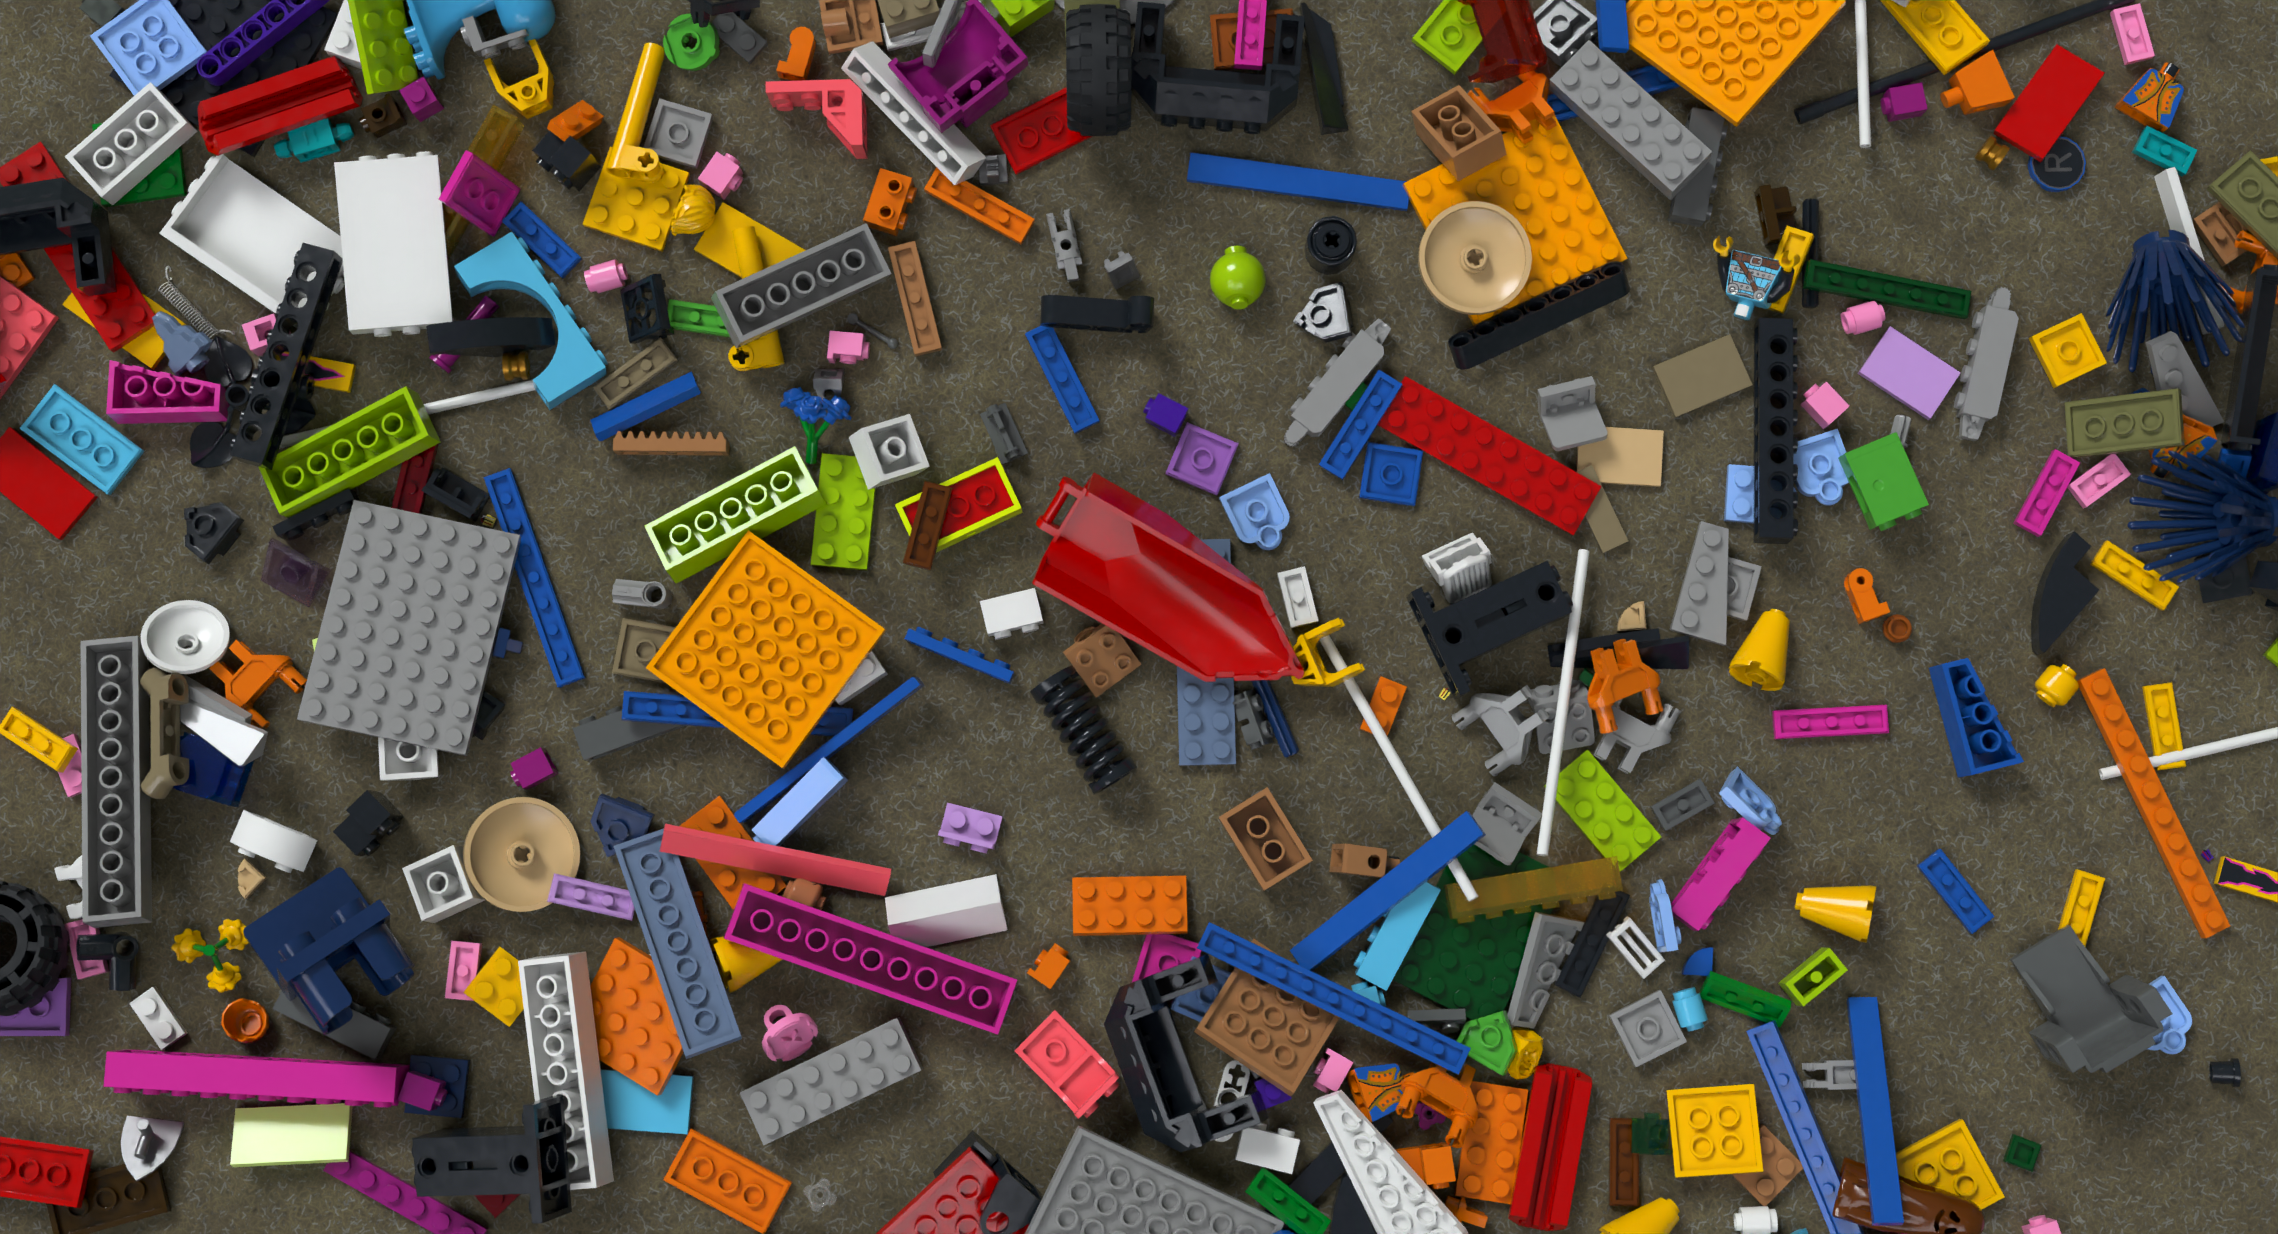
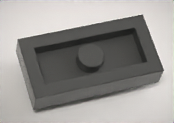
(739, 36)
(1682, 804)
(1440, 1019)

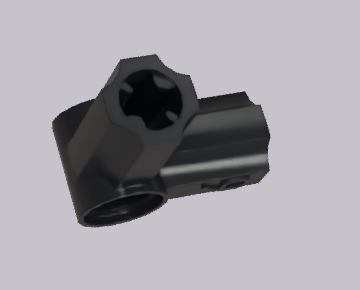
(121, 965)

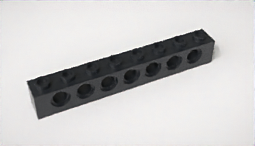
(292, 369)
(1766, 527)

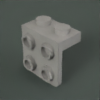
(474, 37)
(1571, 414)
(1579, 723)
(1505, 823)

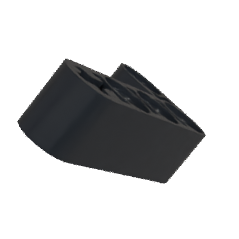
(1098, 313)

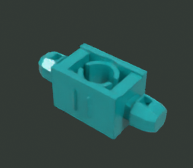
(314, 140)

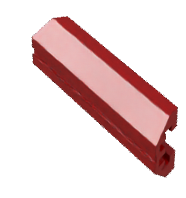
(277, 105)
(1550, 1147)

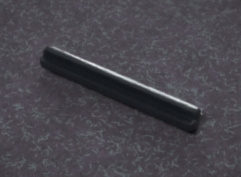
(1810, 224)

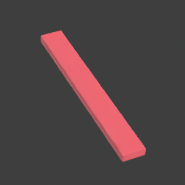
(775, 859)

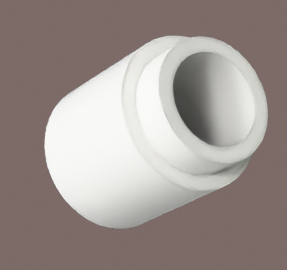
(1756, 1220)

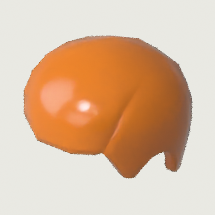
(239, 1025)

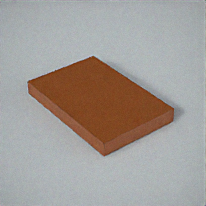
(1224, 37)

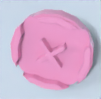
(789, 1035)

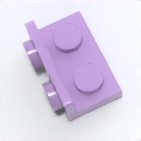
(971, 827)

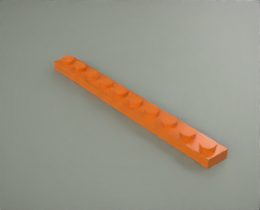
(2153, 803)

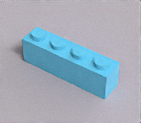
(1394, 936)

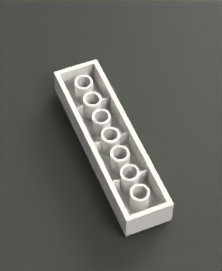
(567, 1058)

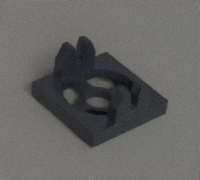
(702, 9)
(633, 296)

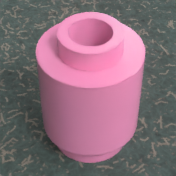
(606, 276)
(1862, 318)

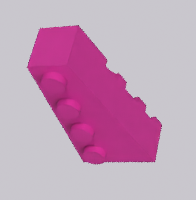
(160, 397)
(1718, 873)

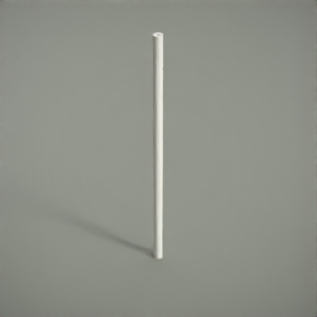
(1862, 73)
(438, 406)
(1563, 703)
(2201, 750)
(1396, 763)

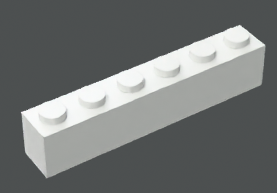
(947, 151)

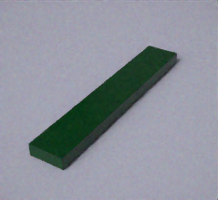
(1887, 289)

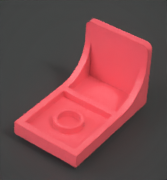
(1068, 1065)

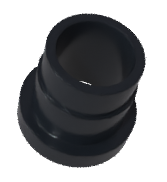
(2226, 1072)

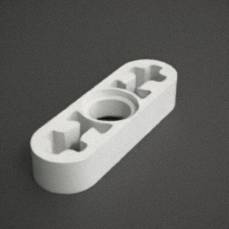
(1242, 1081)

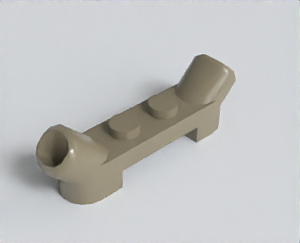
(167, 766)

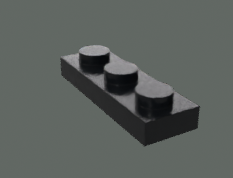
(316, 515)

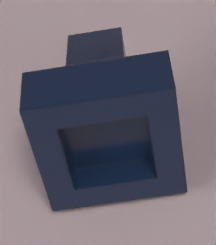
(505, 644)

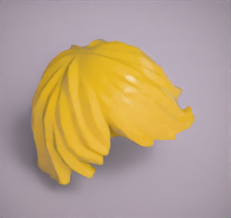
(694, 211)

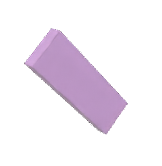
(591, 896)

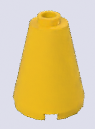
(1763, 652)
(1839, 908)
(739, 963)
(1653, 1218)

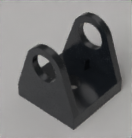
(1012, 1196)

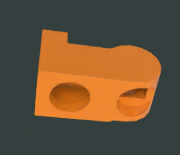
(799, 57)
(1862, 596)

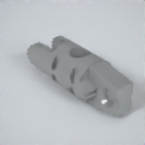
(1065, 258)

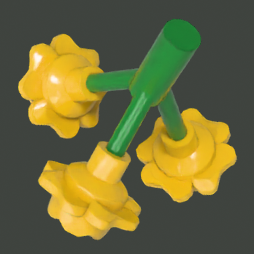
(191, 945)

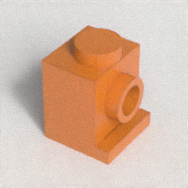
(1050, 965)

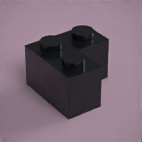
(568, 160)
(368, 822)

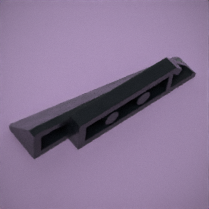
(1323, 72)
(1655, 653)

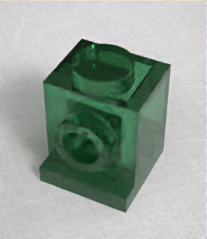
(1651, 1135)

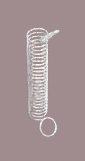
(187, 301)

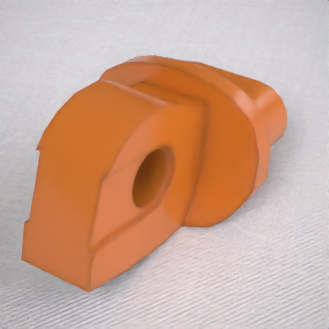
(1465, 1213)

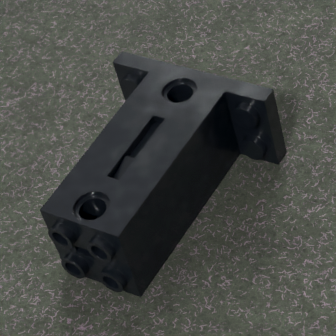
(1489, 619)
(501, 1160)

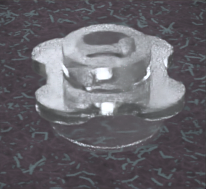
(812, 1194)

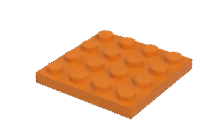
(634, 1018)

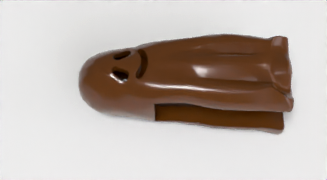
(1923, 1206)

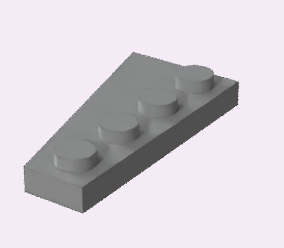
(2174, 370)
(1703, 594)
(1545, 949)

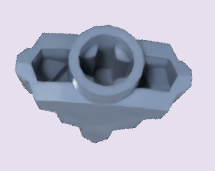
(182, 344)

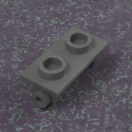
(1003, 433)
(1250, 708)

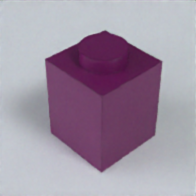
(421, 99)
(1904, 102)
(533, 769)
(423, 1091)

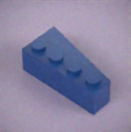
(1970, 720)

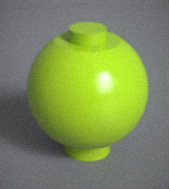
(1237, 278)

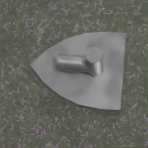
(148, 1144)

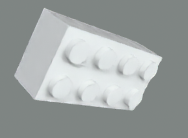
(131, 144)

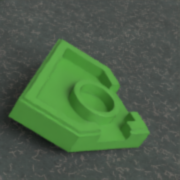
(1490, 1041)

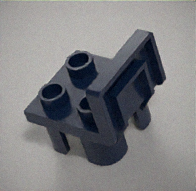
(322, 932)

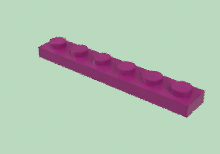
(402, 1197)

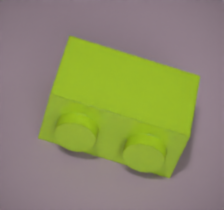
(1812, 976)

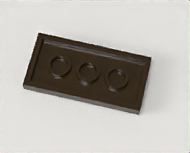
(112, 1200)

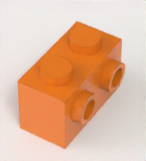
(889, 202)

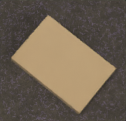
(1625, 457)

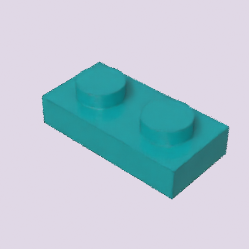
(2164, 150)

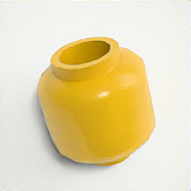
(2056, 685)

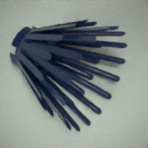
(2163, 271)
(2238, 519)

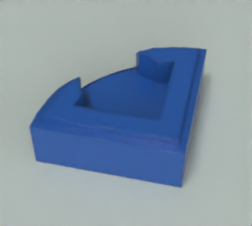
(1699, 962)

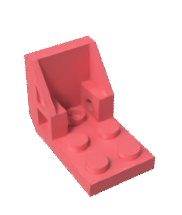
(840, 102)

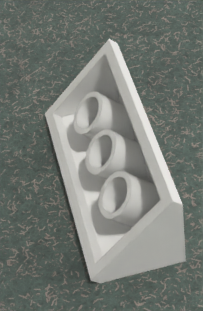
(406, 761)
(947, 912)

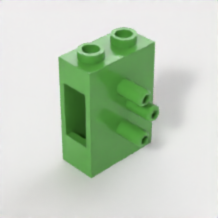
(1883, 482)

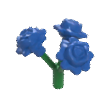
(809, 410)

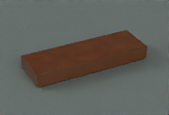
(927, 525)
(1622, 1164)

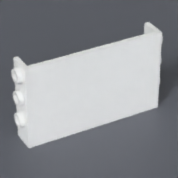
(246, 231)
(393, 243)

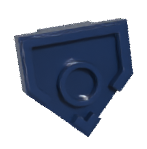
(619, 821)

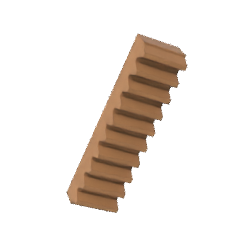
(915, 298)
(671, 446)

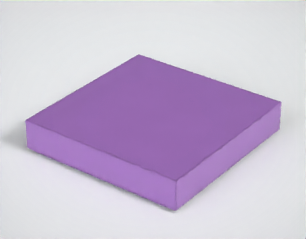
(1201, 459)

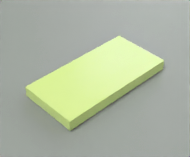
(291, 1135)

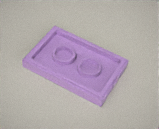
(1909, 373)

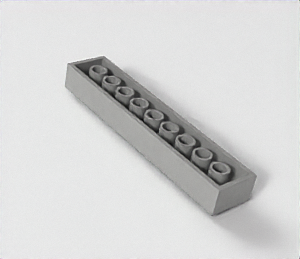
(112, 768)

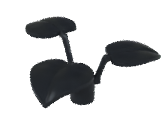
(227, 365)

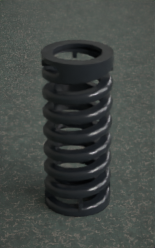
(1107, 775)

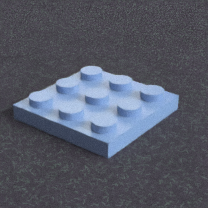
(149, 44)

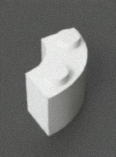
(273, 841)

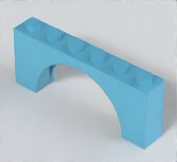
(508, 266)

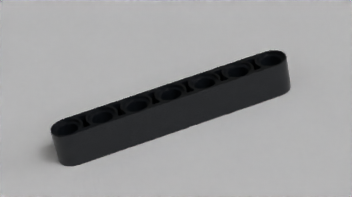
(1539, 315)

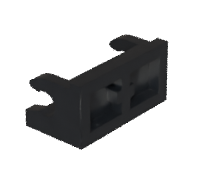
(456, 493)

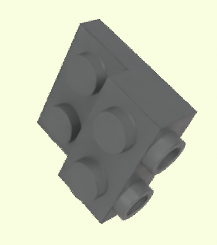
(1565, 28)

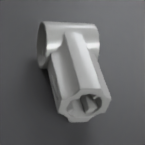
(639, 593)

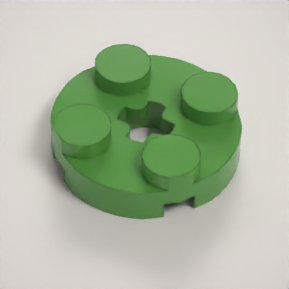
(685, 57)

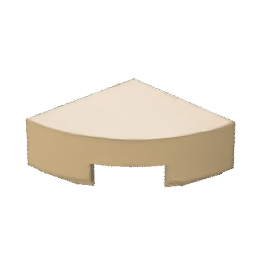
(1632, 618)
(249, 878)

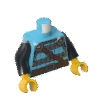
(1753, 278)

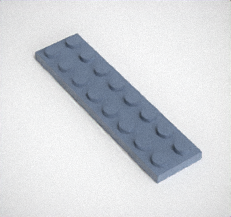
(1206, 708)
(677, 945)

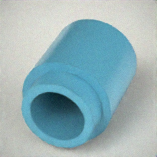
(1689, 1009)

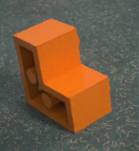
(1431, 1163)

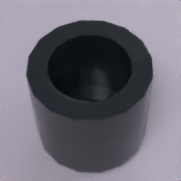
(1330, 259)

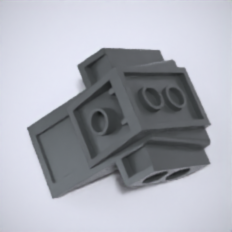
(2086, 1017)

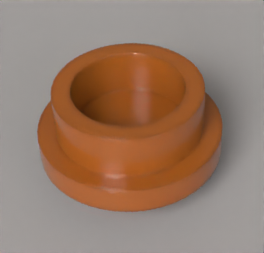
(1897, 628)

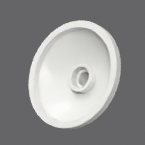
(185, 625)

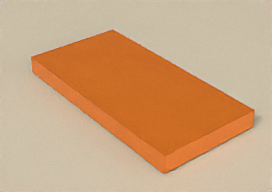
(727, 1181)

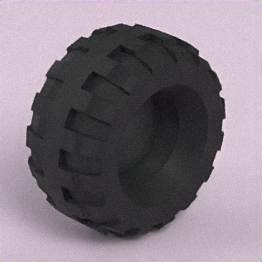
(1098, 70)
(39, 949)

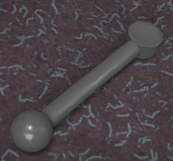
(854, 320)

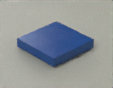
(1391, 474)

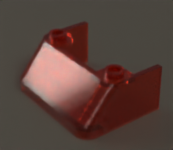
(1509, 39)

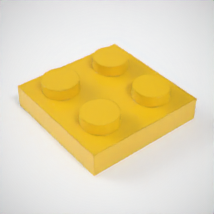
(2067, 350)
(498, 987)

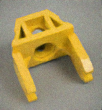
(538, 86)
(1308, 654)

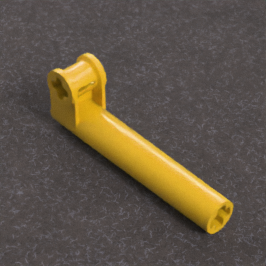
(626, 156)
(767, 350)

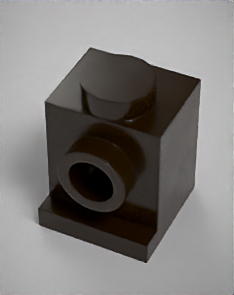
(390, 121)

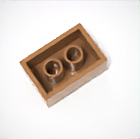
(1458, 132)
(1265, 839)

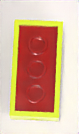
(976, 503)

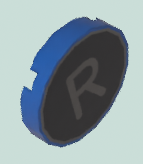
(2060, 167)

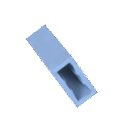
(799, 803)

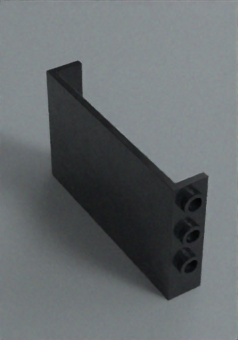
(2250, 359)

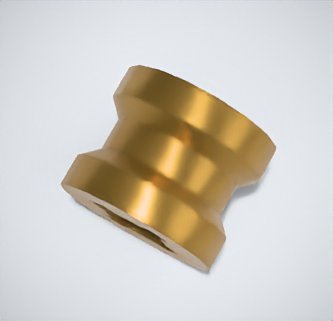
(1992, 153)
(516, 366)

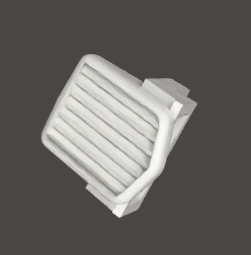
(1460, 567)

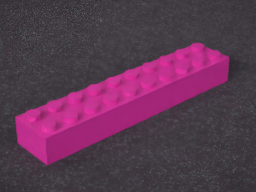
(870, 958)
(254, 1075)

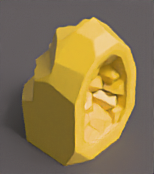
(1528, 1054)

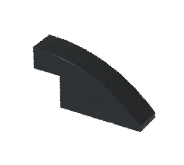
(490, 336)
(2060, 593)
(1348, 1212)

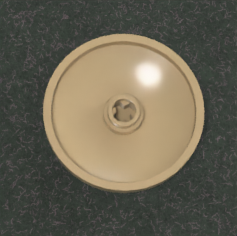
(1474, 258)
(517, 851)

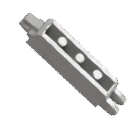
(1987, 364)
(1338, 384)

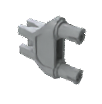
(1505, 723)
(1636, 735)

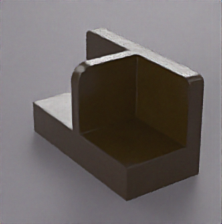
(1774, 212)

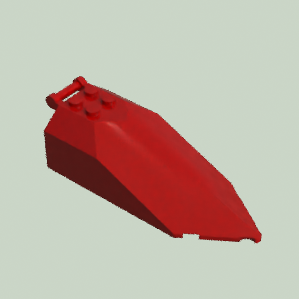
(1160, 586)

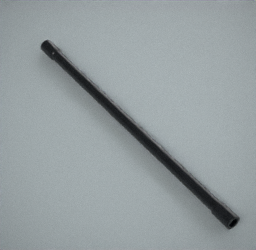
(1820, 108)

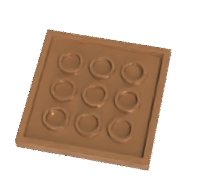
(1266, 1028)

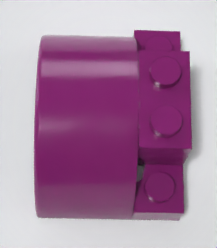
(968, 72)

